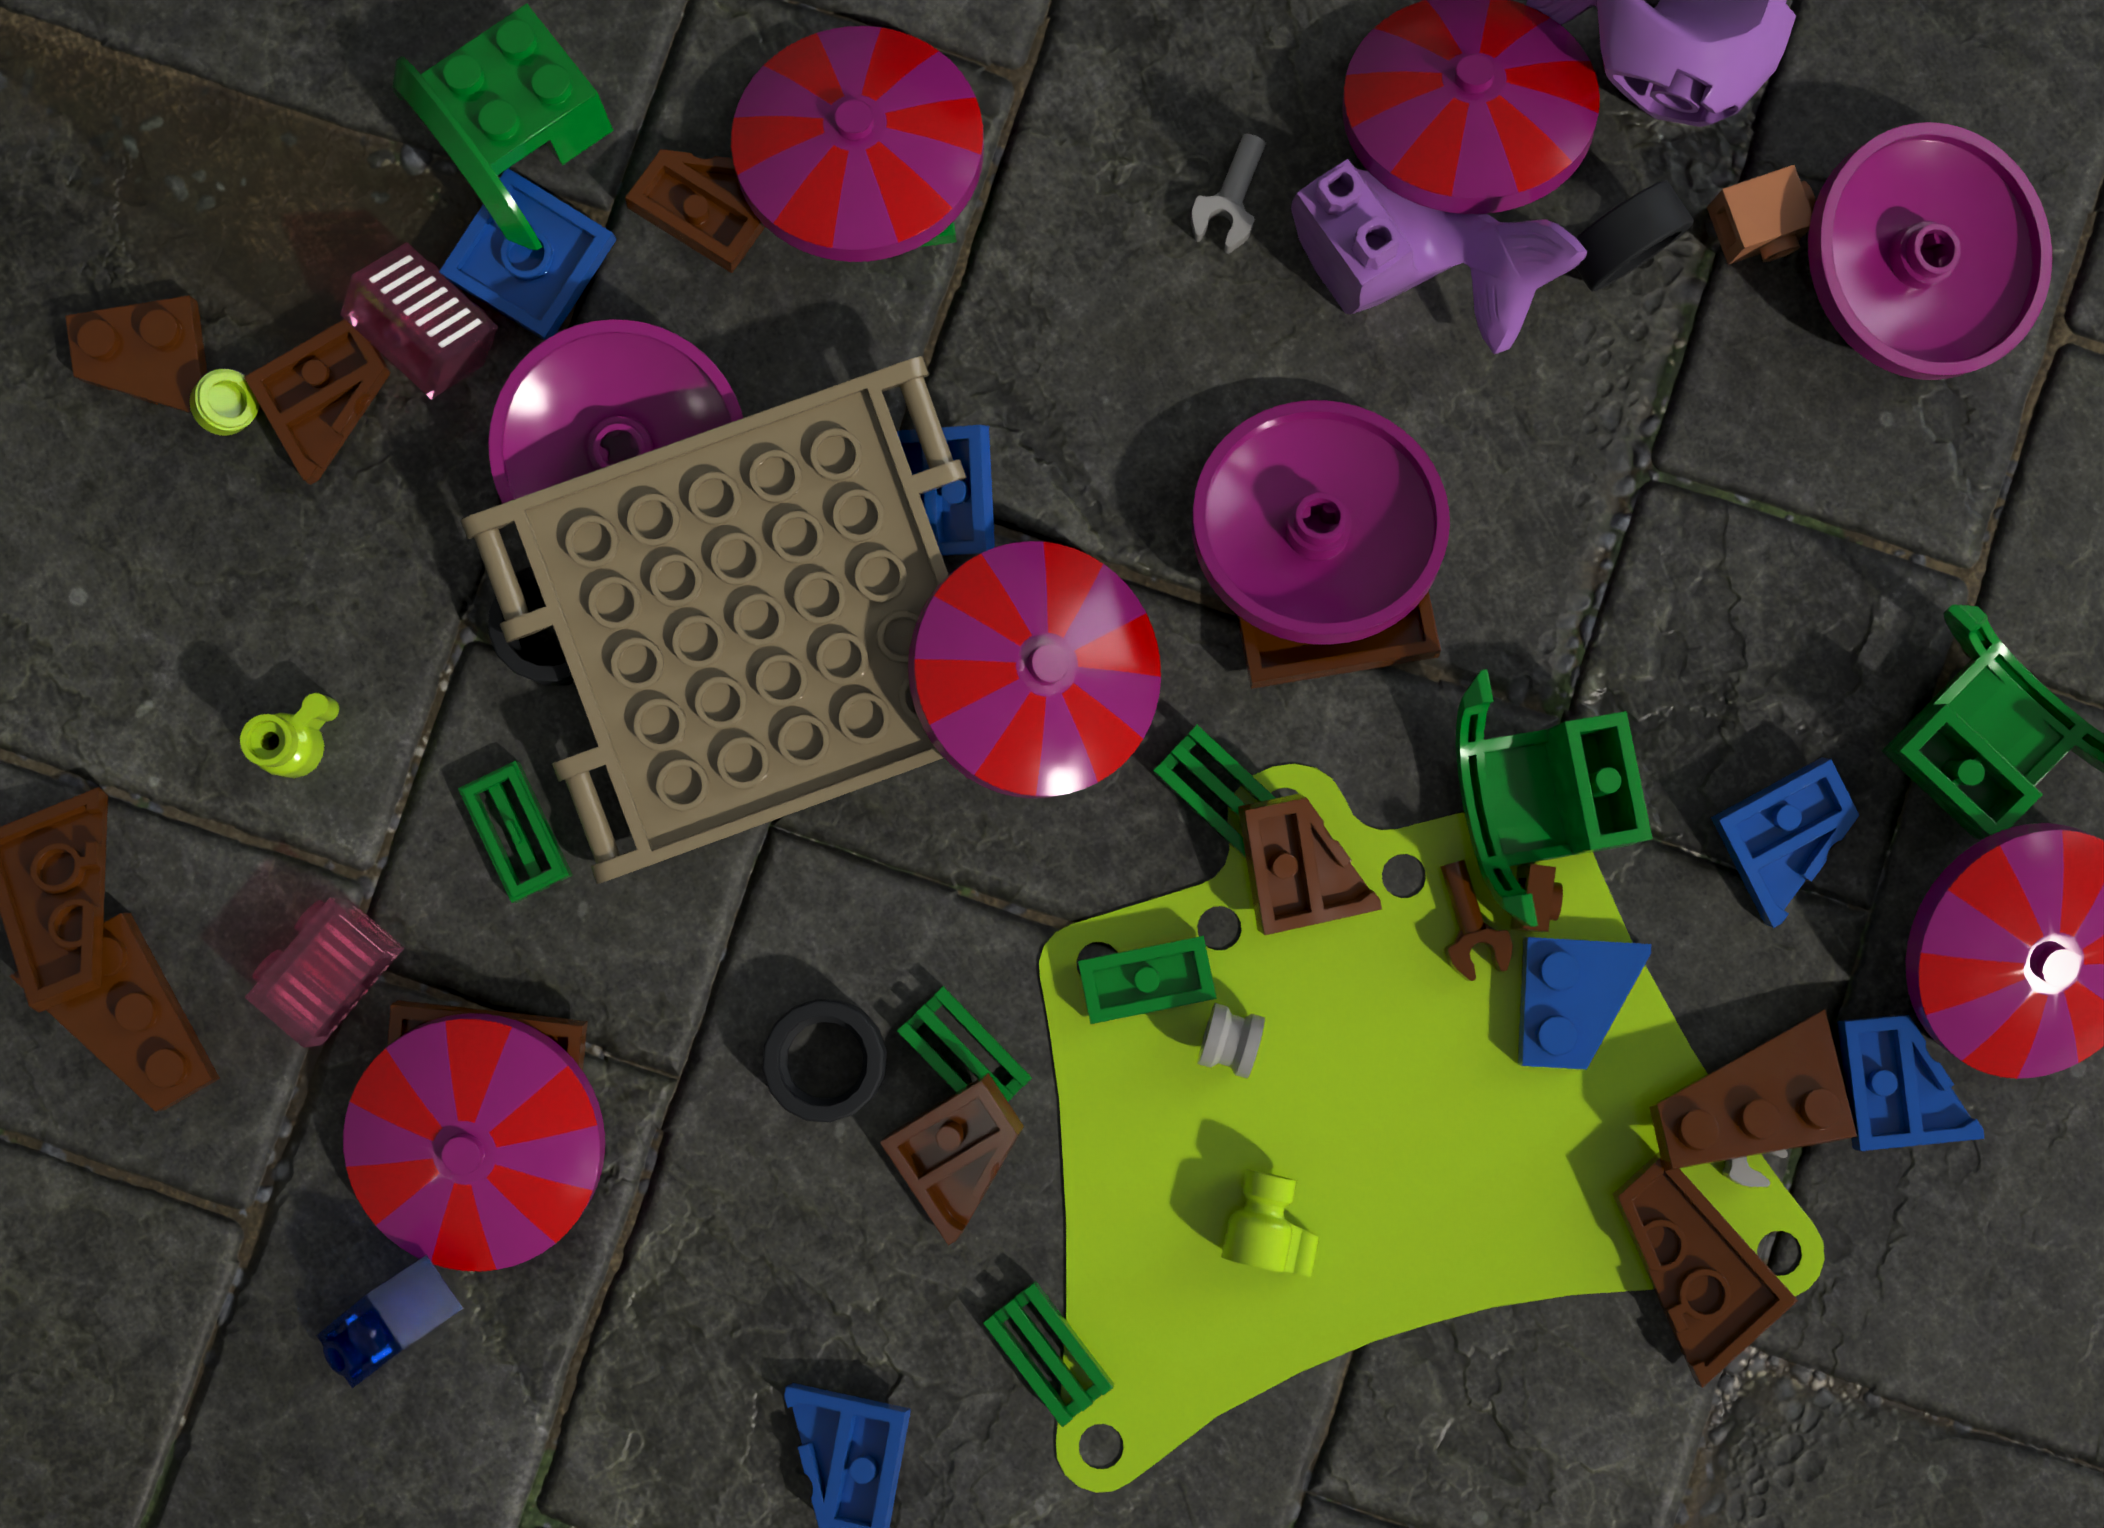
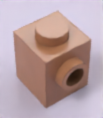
(1763, 215)

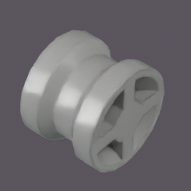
(1231, 1040)

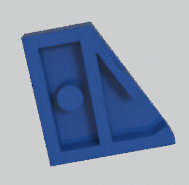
(964, 509)
(1786, 834)
(1572, 997)
(1897, 1087)
(850, 1455)

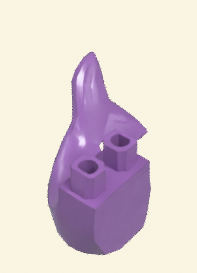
(1685, 56)
(1378, 245)

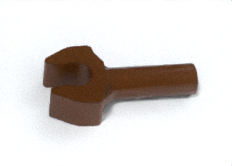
(1471, 925)

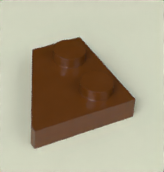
(697, 205)
(141, 350)
(319, 394)
(1298, 868)
(955, 1152)

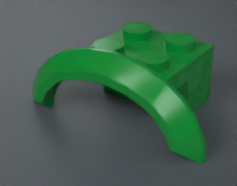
(502, 103)
(1989, 734)
(1544, 793)

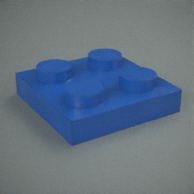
(523, 283)

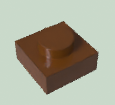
(1545, 892)

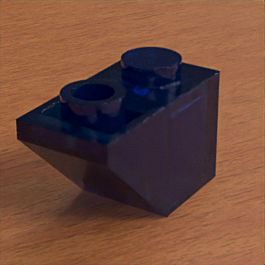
(388, 1321)

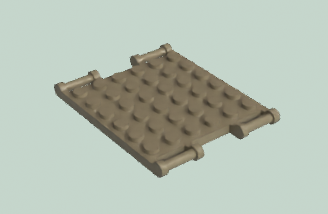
(737, 613)

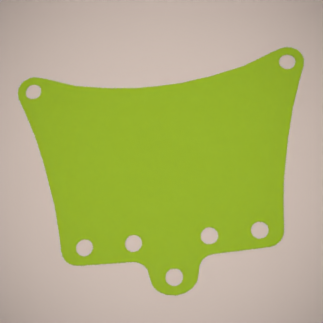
(1393, 1104)

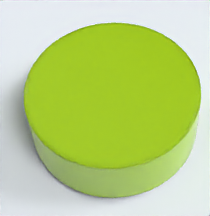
(223, 402)

